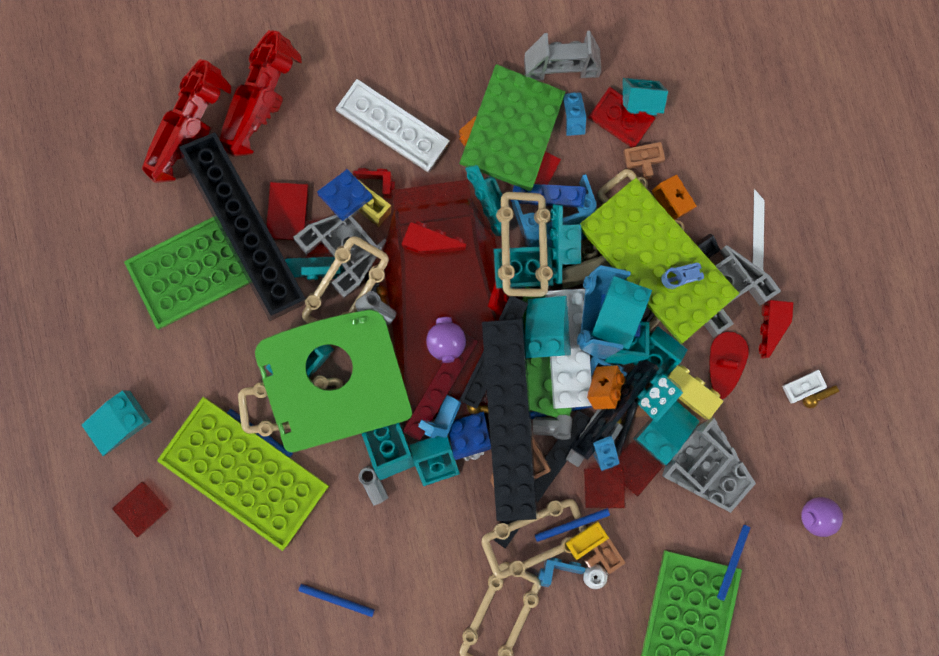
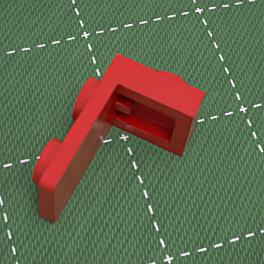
(380, 174)

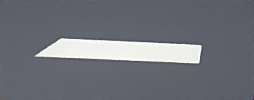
(758, 231)

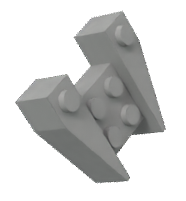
(563, 58)
(333, 234)
(744, 278)

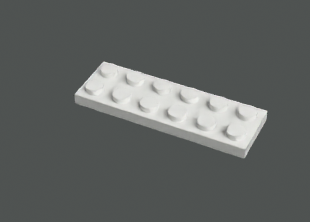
(392, 125)
(571, 372)

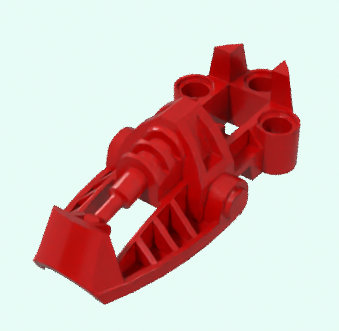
(256, 97)
(183, 123)

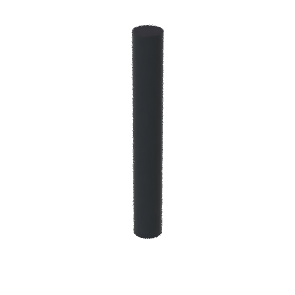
(626, 426)

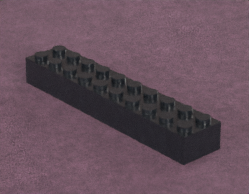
(242, 226)
(510, 419)

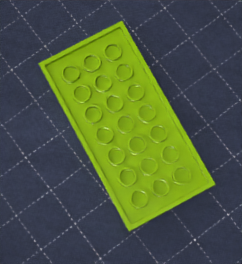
(644, 239)
(243, 473)

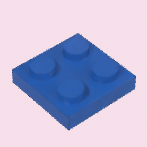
(344, 194)
(470, 435)

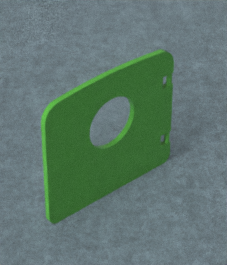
(316, 415)

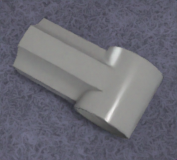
(372, 301)
(557, 427)
(373, 487)

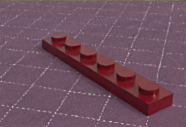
(438, 390)

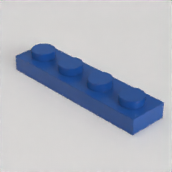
(556, 194)

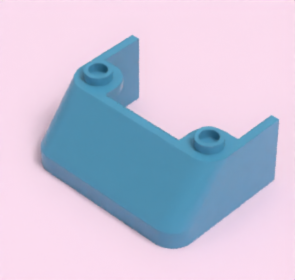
(530, 228)
(595, 286)

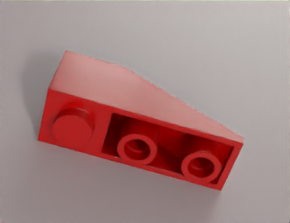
(426, 241)
(776, 321)

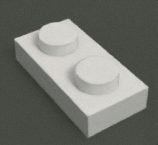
(804, 386)

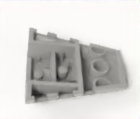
(710, 467)

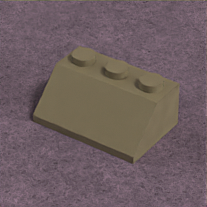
(590, 260)

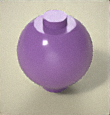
(446, 340)
(822, 516)

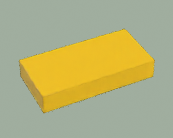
(587, 540)

